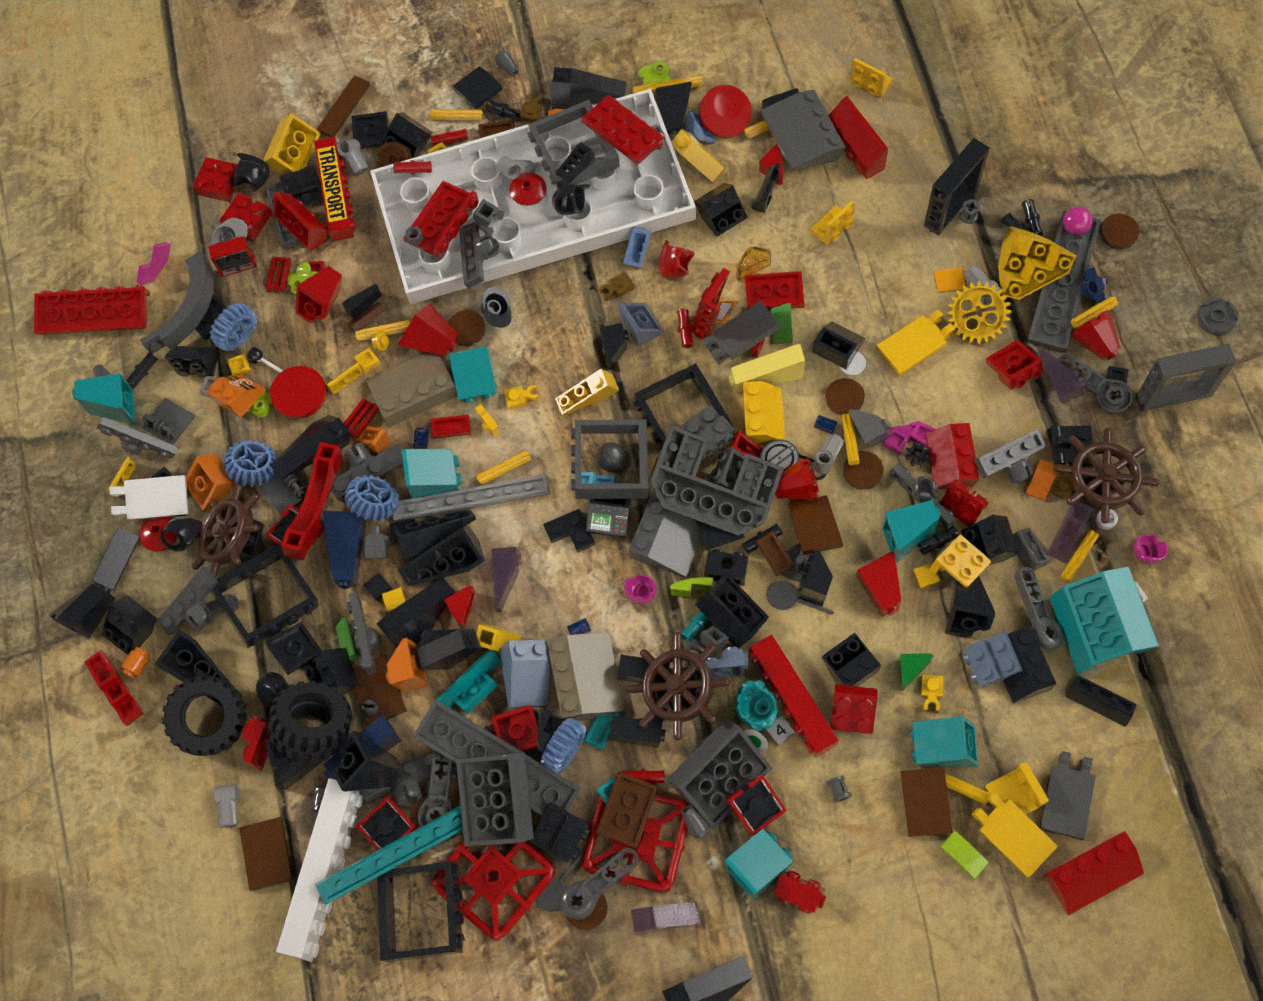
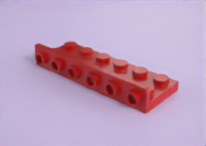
(90, 310)

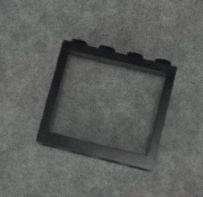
(956, 186)
(690, 372)
(249, 569)
(386, 913)

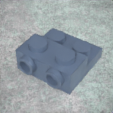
(992, 660)
(732, 664)

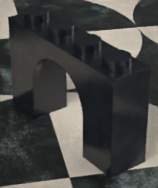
(628, 729)

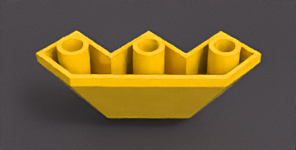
(1030, 263)

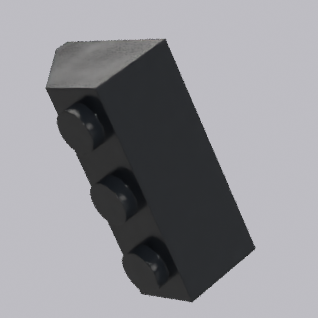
(732, 611)
(1036, 674)

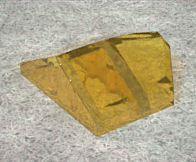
(752, 261)

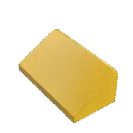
(345, 378)
(123, 473)

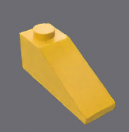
(697, 155)

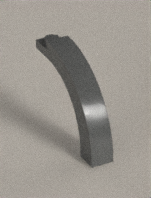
(191, 310)

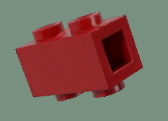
(803, 893)

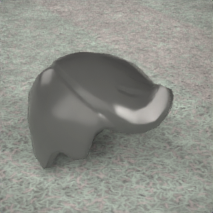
(612, 457)

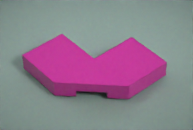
(148, 272)
(900, 436)

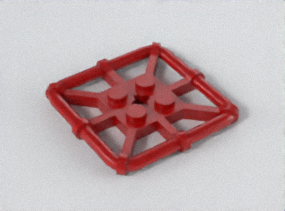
(645, 849)
(497, 890)

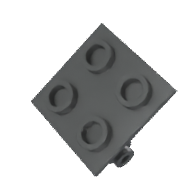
(168, 421)
(285, 491)

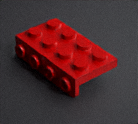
(623, 129)
(443, 217)
(708, 309)

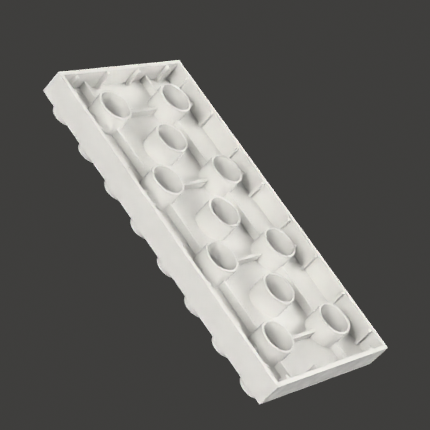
(627, 197)

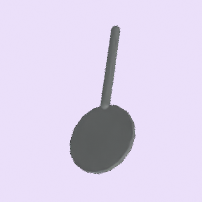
(783, 596)
(550, 896)

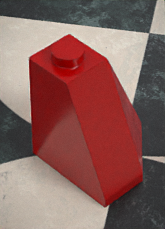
(318, 294)
(429, 333)

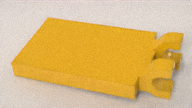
(915, 342)
(1014, 835)

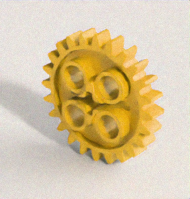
(974, 296)

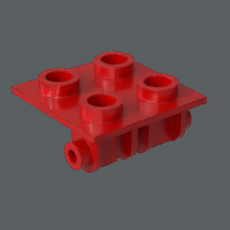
(962, 503)

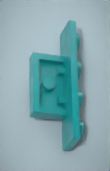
(472, 685)

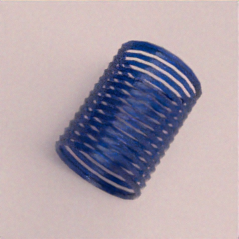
(825, 422)
(421, 440)
(573, 626)

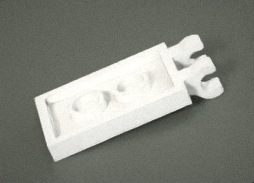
(152, 497)

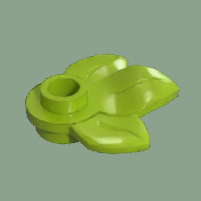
(651, 75)
(301, 274)
(262, 405)

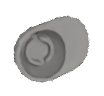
(230, 229)

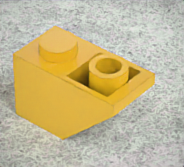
(494, 637)

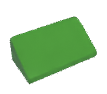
(783, 317)
(346, 639)

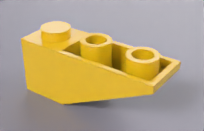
(588, 392)

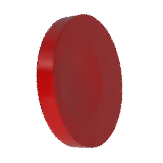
(725, 111)
(298, 392)

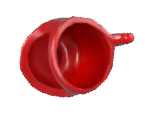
(673, 261)

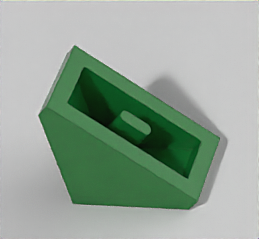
(911, 666)

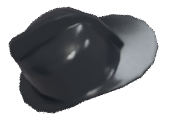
(496, 307)

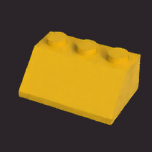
(291, 145)
(763, 412)

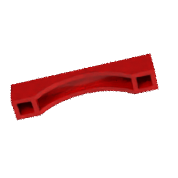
(302, 529)

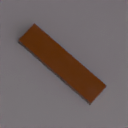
(343, 106)

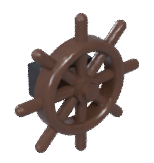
(1106, 478)
(234, 534)
(687, 688)

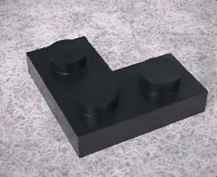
(570, 525)

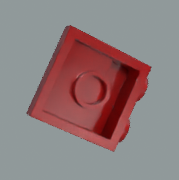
(1015, 365)
(517, 728)
(255, 734)

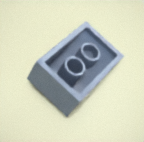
(526, 672)

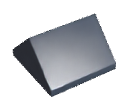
(639, 322)

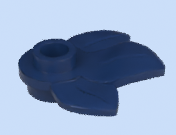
(1093, 286)

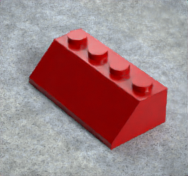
(860, 139)
(1095, 873)

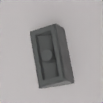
(1030, 550)

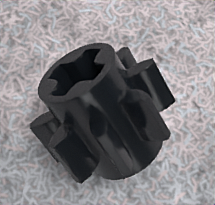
(911, 456)

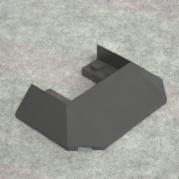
(706, 502)

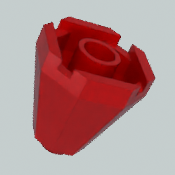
(1099, 336)
(798, 482)

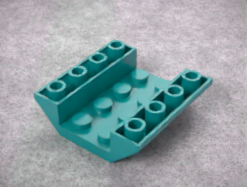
(1103, 618)

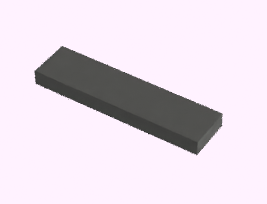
(286, 238)

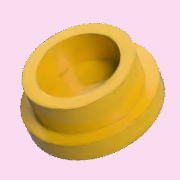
(380, 341)

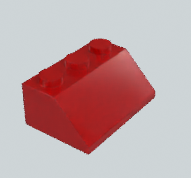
(299, 221)
(952, 455)

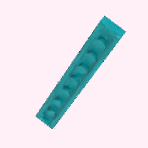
(390, 856)

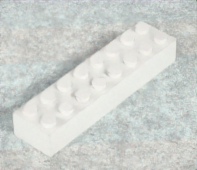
(322, 859)

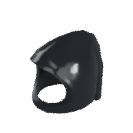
(251, 171)
(569, 199)
(186, 530)
(269, 686)

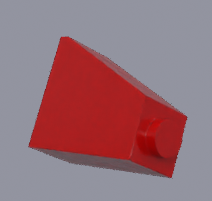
(882, 583)

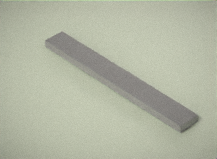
(471, 498)

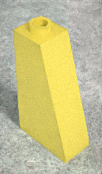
(772, 368)

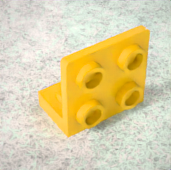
(869, 78)
(834, 222)
(961, 561)
(1020, 788)

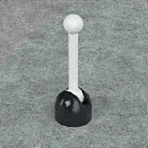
(256, 356)

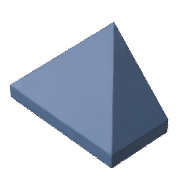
(696, 128)
(637, 247)

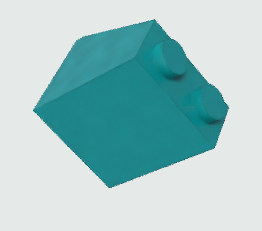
(473, 374)
(106, 397)
(431, 471)
(909, 526)
(944, 743)
(758, 863)

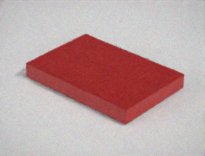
(775, 289)

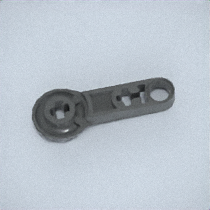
(1102, 386)
(1038, 611)
(438, 792)
(594, 887)

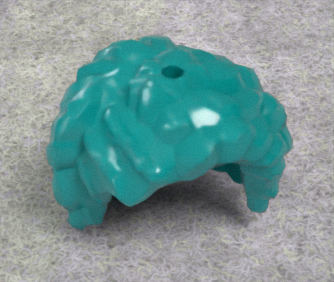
(750, 702)

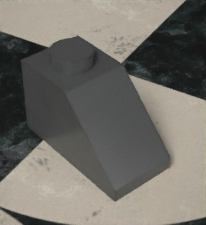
(871, 427)

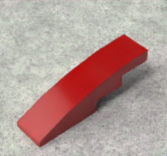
(114, 688)

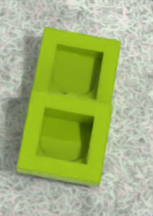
(685, 587)
(964, 854)

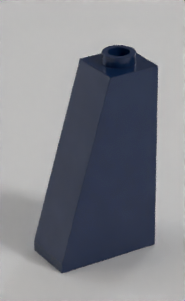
(344, 543)
(378, 732)

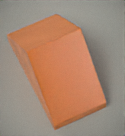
(375, 439)
(1041, 480)

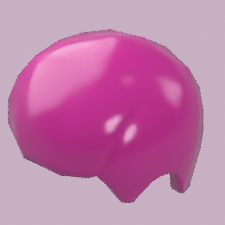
(1077, 220)
(1149, 549)
(640, 589)

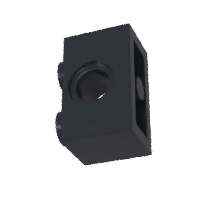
(718, 557)

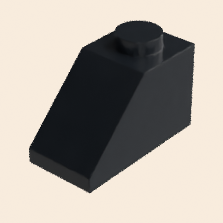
(614, 342)

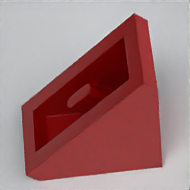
(769, 159)
(746, 445)
(461, 604)

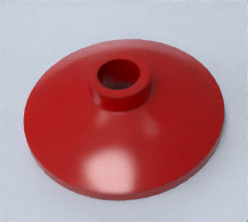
(528, 195)
(152, 540)

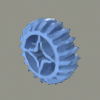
(233, 326)
(250, 462)
(371, 498)
(563, 745)

